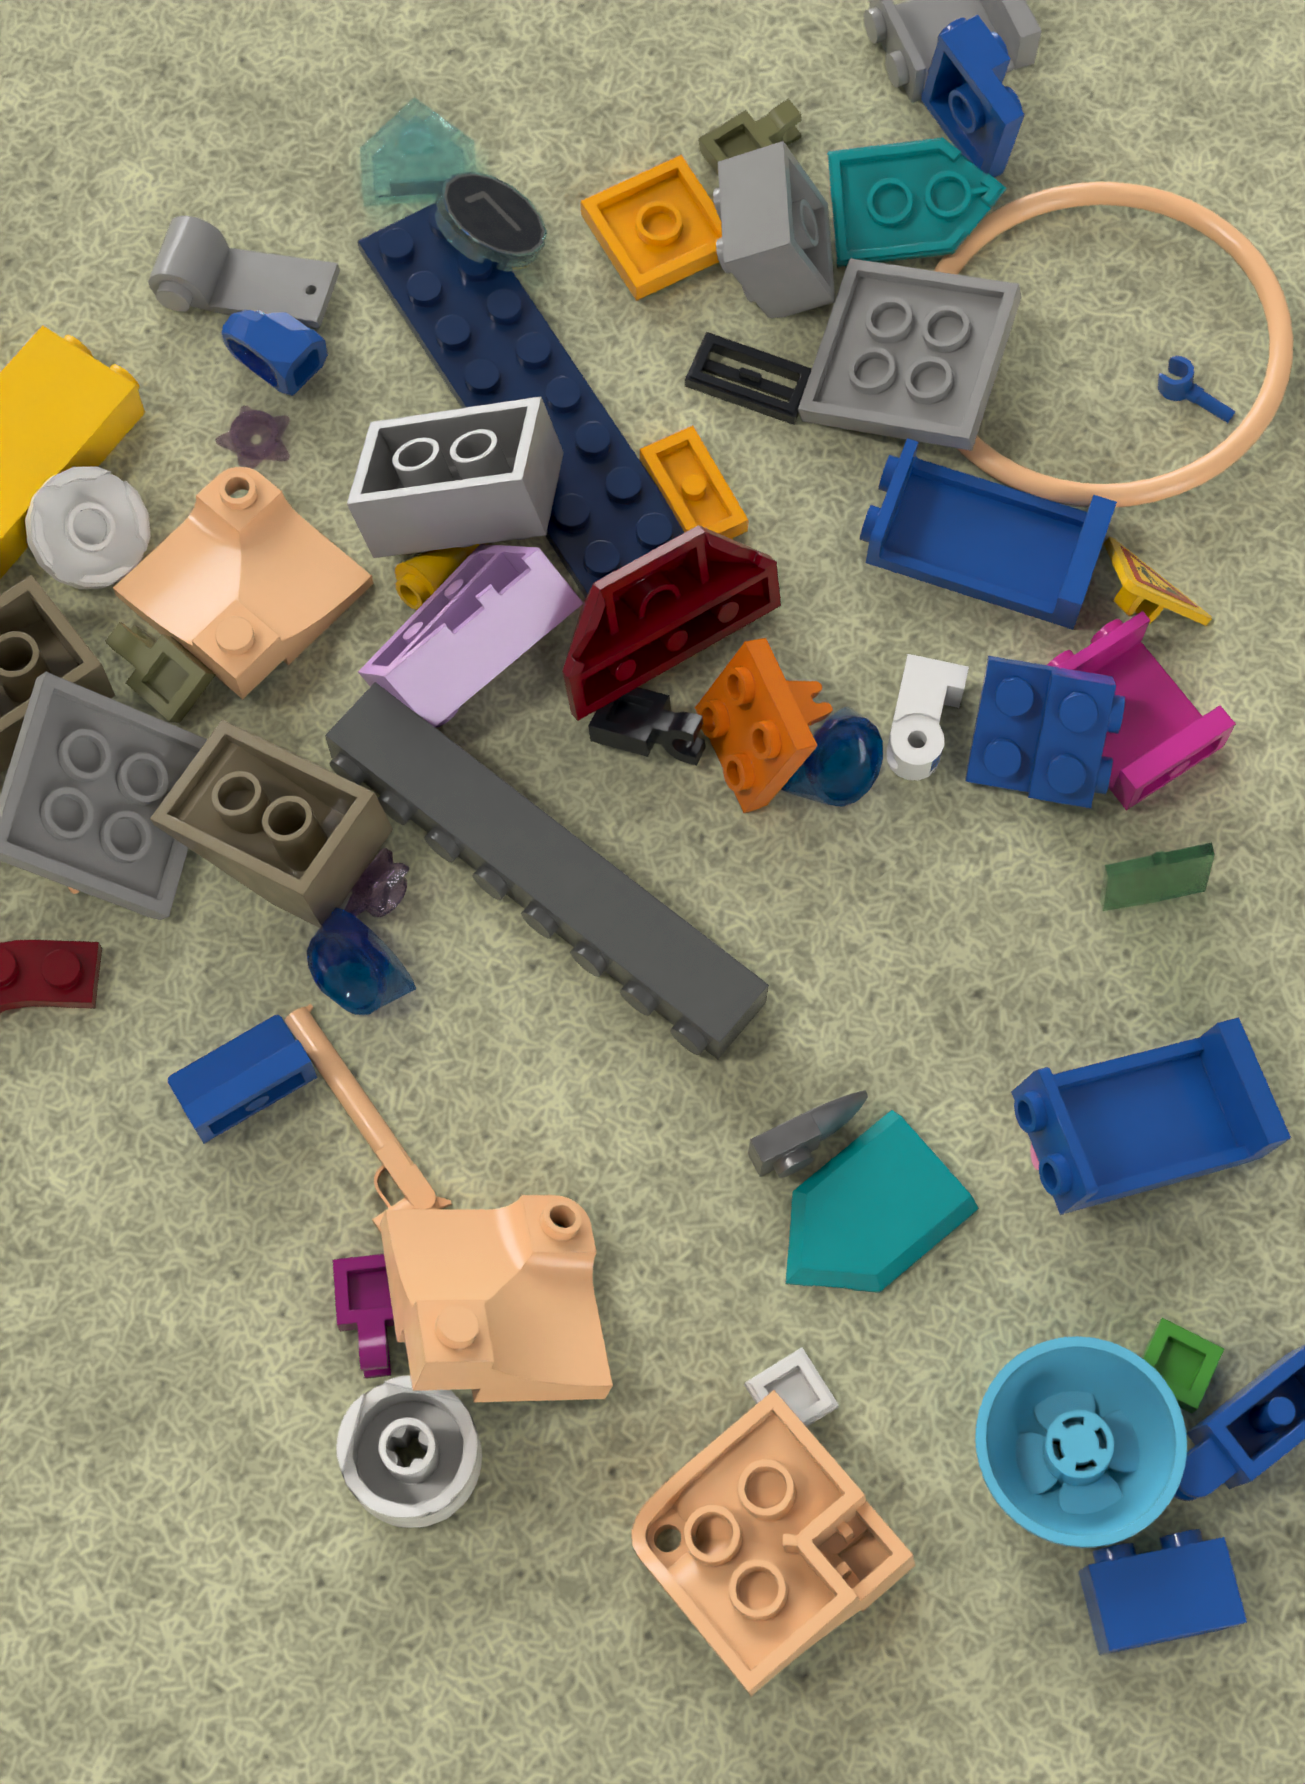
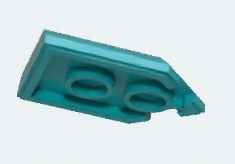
(906, 200)
(873, 1211)

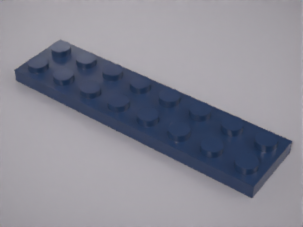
(500, 349)

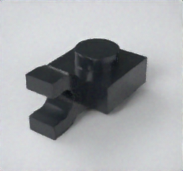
(646, 718)

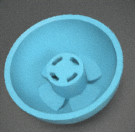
(1102, 1410)

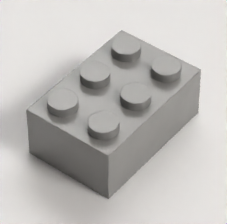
(456, 478)

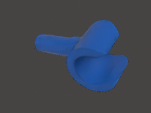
(1186, 389)

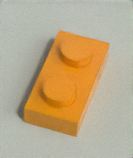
(693, 484)

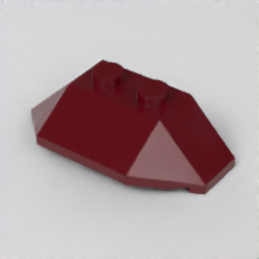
(664, 613)

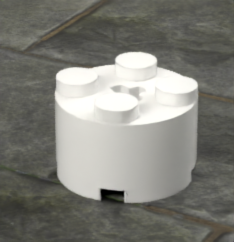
(390, 1419)

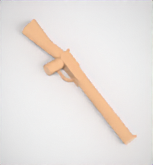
(365, 1116)

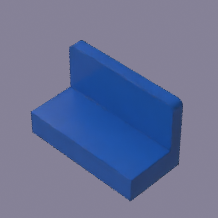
(241, 1077)

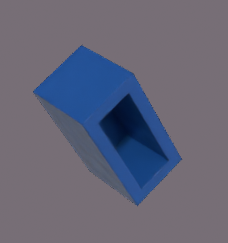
(1161, 1592)

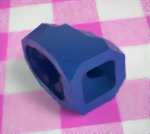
(275, 348)

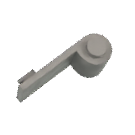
(206, 274)

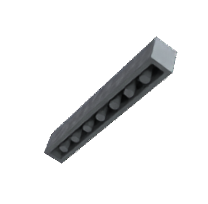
(547, 872)

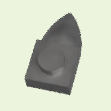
(790, 1144)

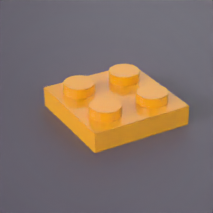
(655, 226)

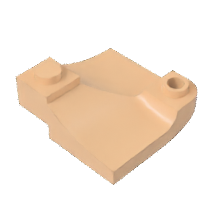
(243, 581)
(498, 1300)
(769, 1543)

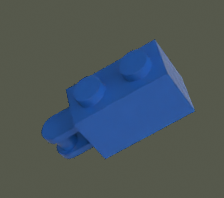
(1248, 1430)

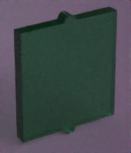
(1157, 877)

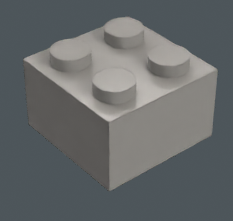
(774, 231)

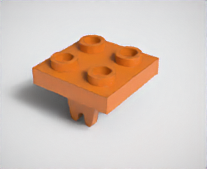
(760, 723)

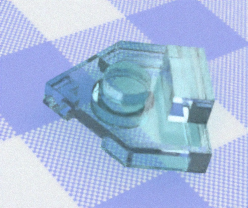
(413, 157)

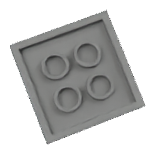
(910, 353)
(85, 796)

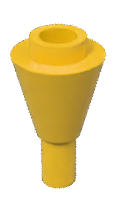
(426, 572)

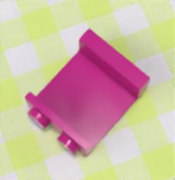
(1159, 726)

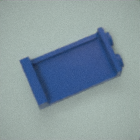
(985, 538)
(1149, 1118)

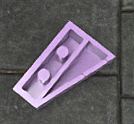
(471, 629)

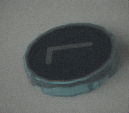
(489, 220)

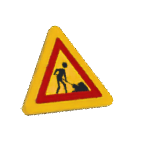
(1146, 589)

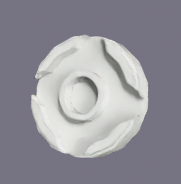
(87, 527)

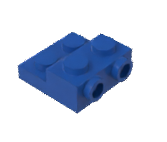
(968, 94)
(1044, 731)

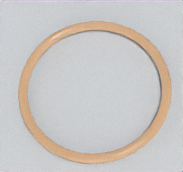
(1228, 239)

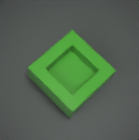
(1182, 1361)

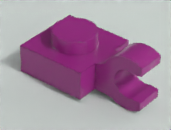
(365, 1306)

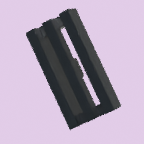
(743, 396)

